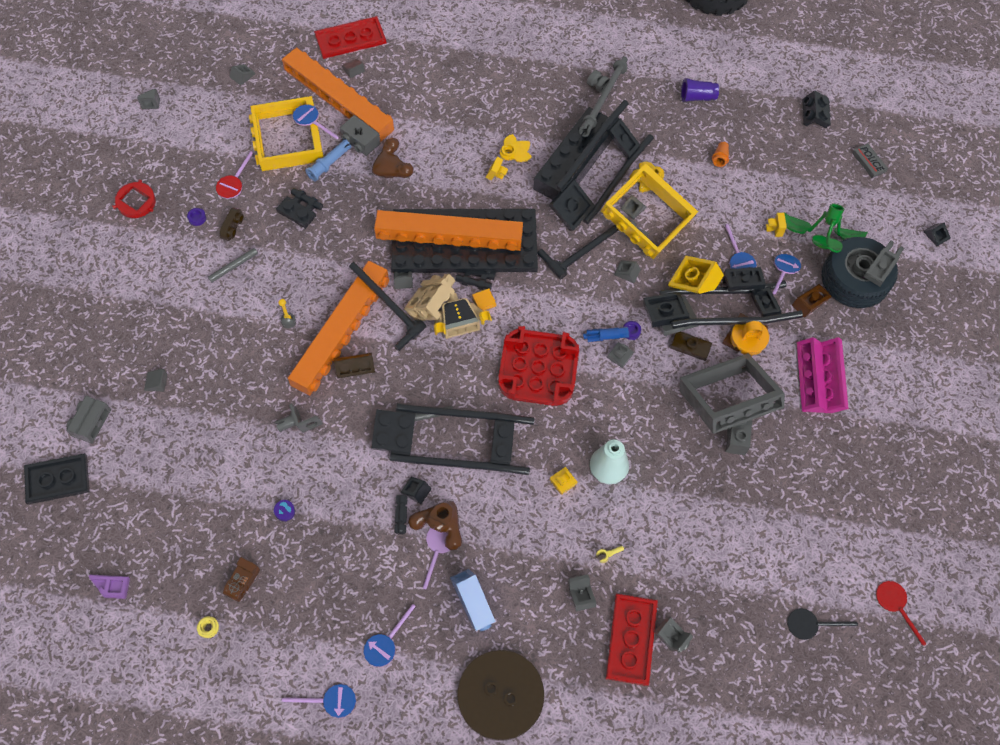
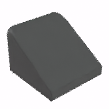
(354, 68)
(241, 74)
(149, 99)
(633, 207)
(628, 270)
(403, 280)
(156, 380)

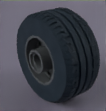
(845, 273)

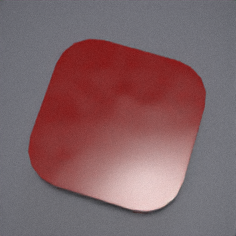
(538, 367)

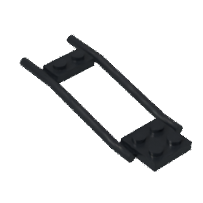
(572, 203)
(670, 308)
(395, 433)

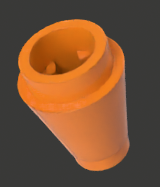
(721, 155)

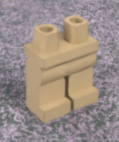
(430, 297)

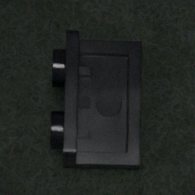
(816, 109)

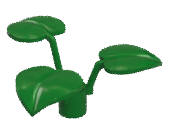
(832, 217)

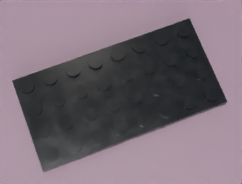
(446, 258)

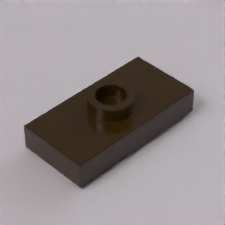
(691, 345)
(354, 365)

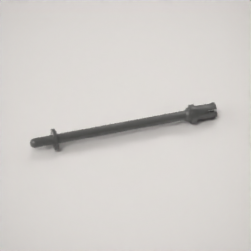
(590, 121)

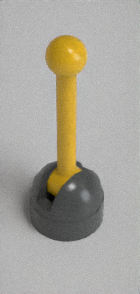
(286, 320)

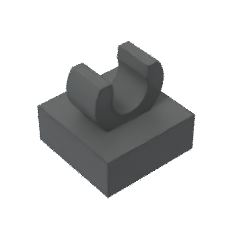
(620, 354)

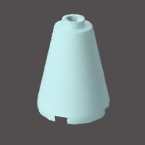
(610, 462)

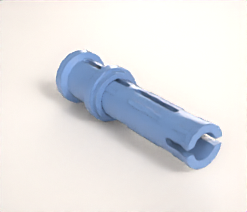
(322, 164)

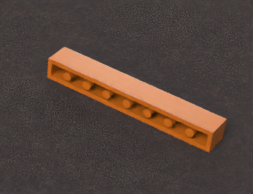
(336, 92)
(448, 230)
(337, 331)

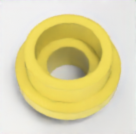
(202, 624)

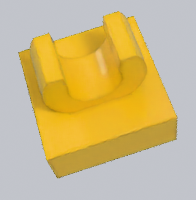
(496, 169)
(777, 225)
(563, 480)

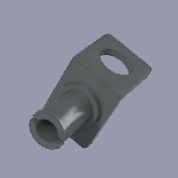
(295, 419)

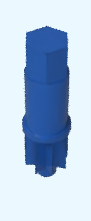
(606, 334)

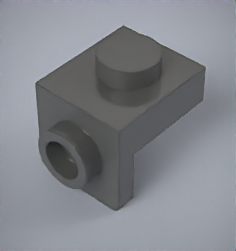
(581, 593)
(673, 635)

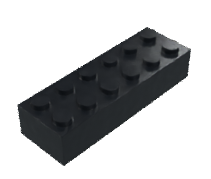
(567, 154)

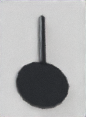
(805, 625)

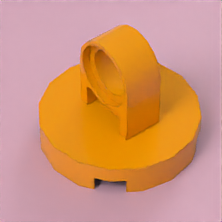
(750, 337)

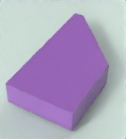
(111, 586)

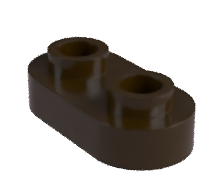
(229, 226)

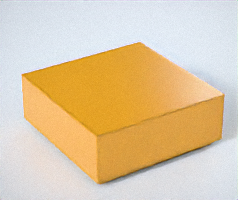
(484, 299)

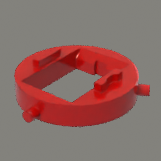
(128, 211)

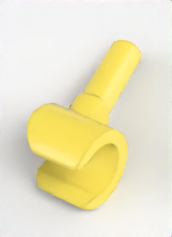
(609, 553)

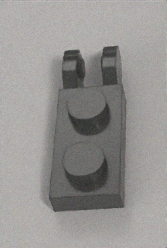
(883, 264)

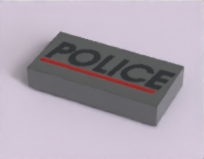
(870, 160)

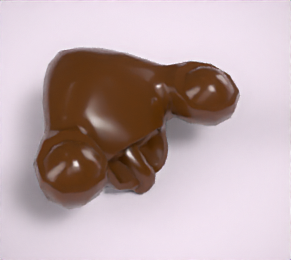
(388, 164)
(442, 518)

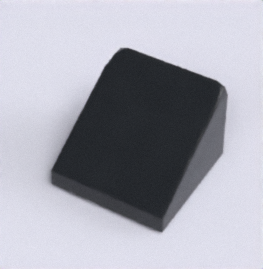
(937, 233)
(416, 489)

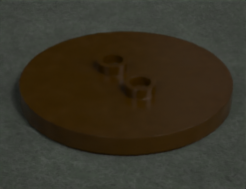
(500, 695)

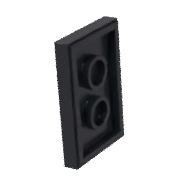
(56, 478)

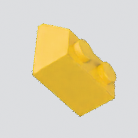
(696, 275)

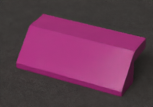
(822, 375)

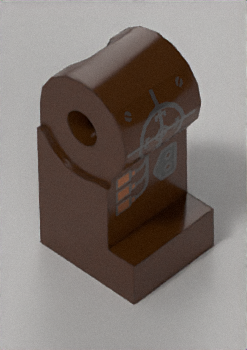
(241, 579)

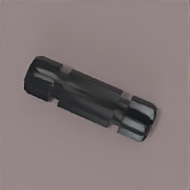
(400, 514)

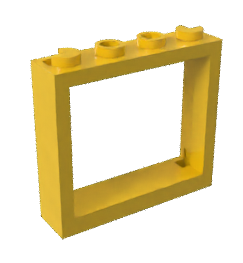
(277, 109)
(663, 191)

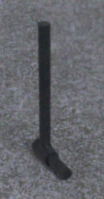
(560, 268)
(414, 327)

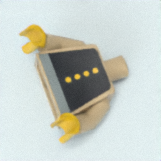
(459, 317)

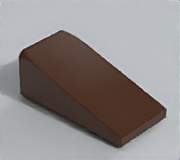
(811, 300)

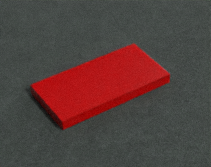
(350, 37)
(631, 640)

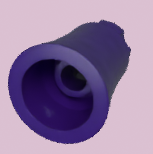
(699, 90)

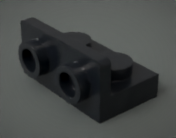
(744, 279)

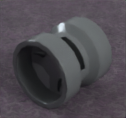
(598, 81)

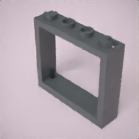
(738, 413)

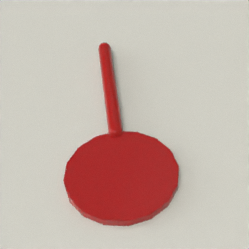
(894, 598)

